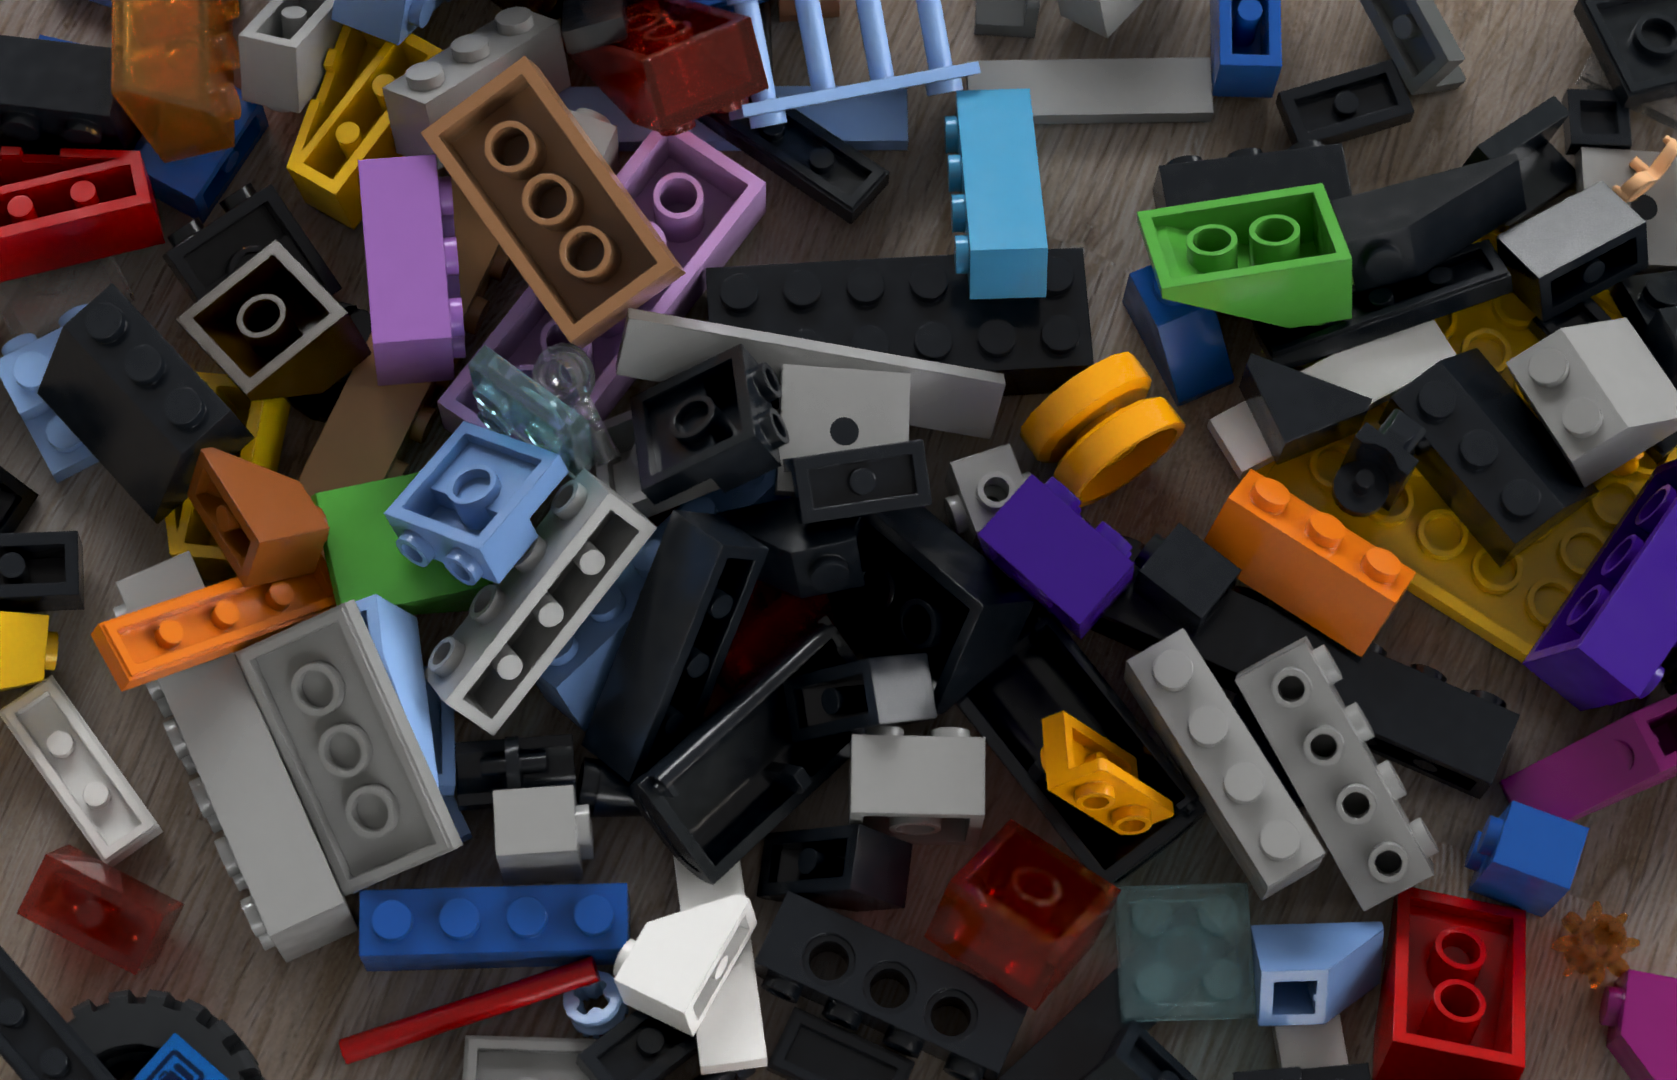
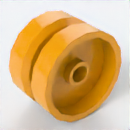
(1102, 428)

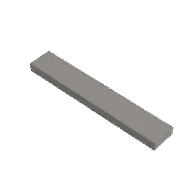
(940, 393)

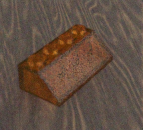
(177, 73)

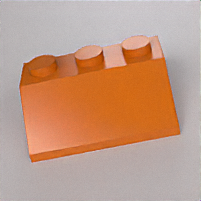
(1309, 562)

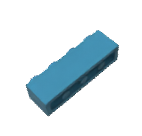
(999, 194)

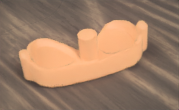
(1647, 176)

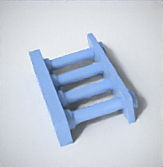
(938, 79)

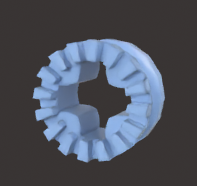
(597, 1020)

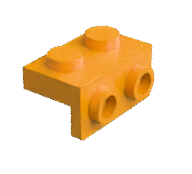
(1098, 777)

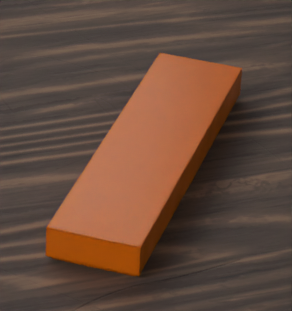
(207, 625)

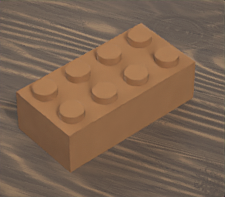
(552, 202)

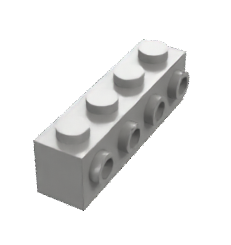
(539, 604)
(1336, 772)

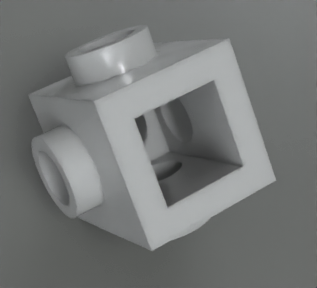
(979, 489)

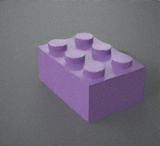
(411, 269)

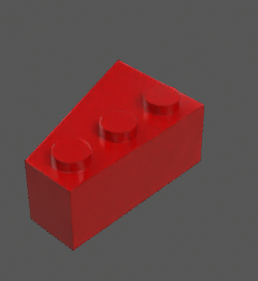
(73, 208)

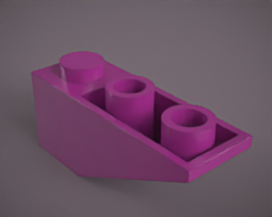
(1602, 766)

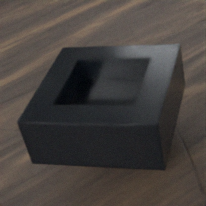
(1595, 121)

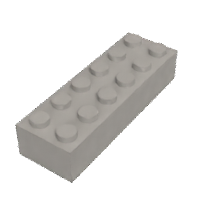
(243, 785)

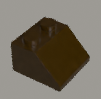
(275, 329)

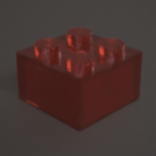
(1022, 914)

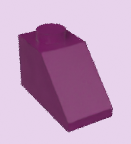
(1642, 1024)

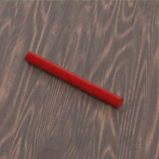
(469, 1010)

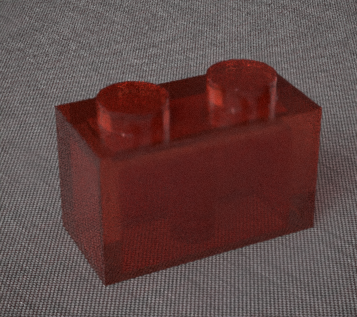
(100, 908)

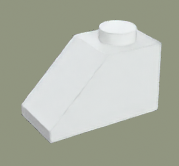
(684, 961)

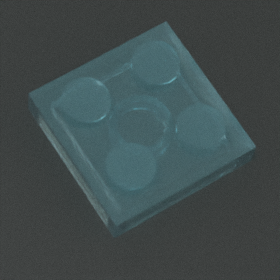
(522, 408)
(1185, 952)

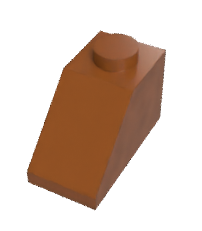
(257, 518)

